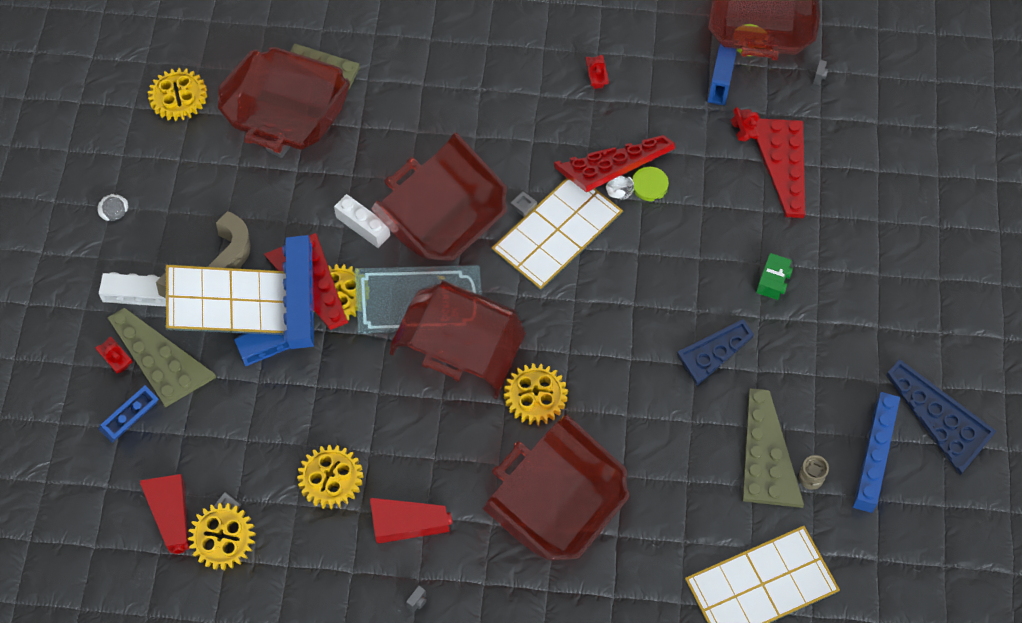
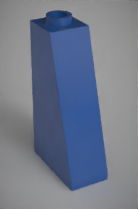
(722, 75)

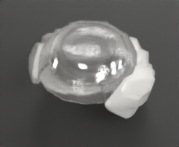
(620, 187)
(112, 207)

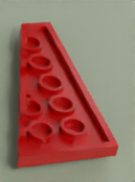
(783, 155)
(611, 163)
(325, 295)

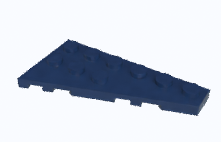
(950, 424)

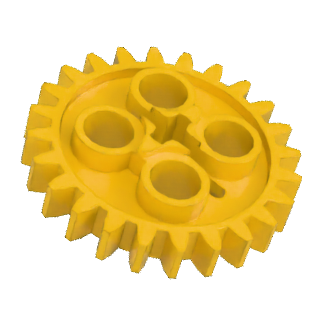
(164, 93)
(345, 280)
(537, 410)
(346, 483)
(217, 554)

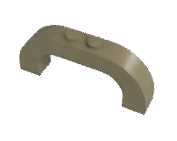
(234, 256)

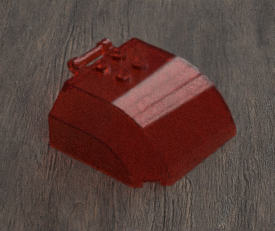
(782, 24)
(282, 98)
(443, 202)
(463, 332)
(559, 492)

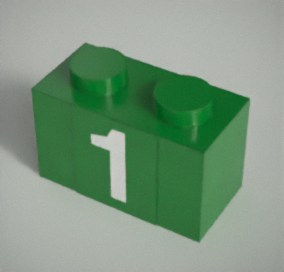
(774, 276)

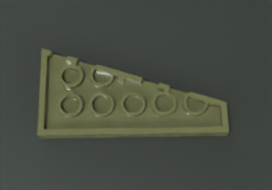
(164, 364)
(767, 465)

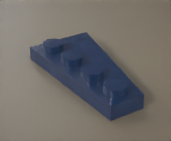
(711, 352)

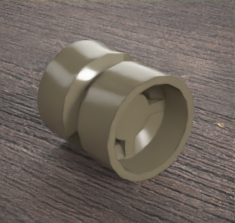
(813, 472)

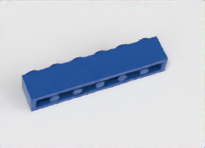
(299, 292)
(876, 452)

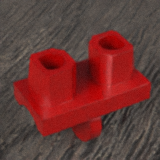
(597, 71)
(746, 121)
(114, 355)

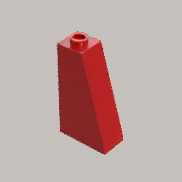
(169, 509)
(406, 520)

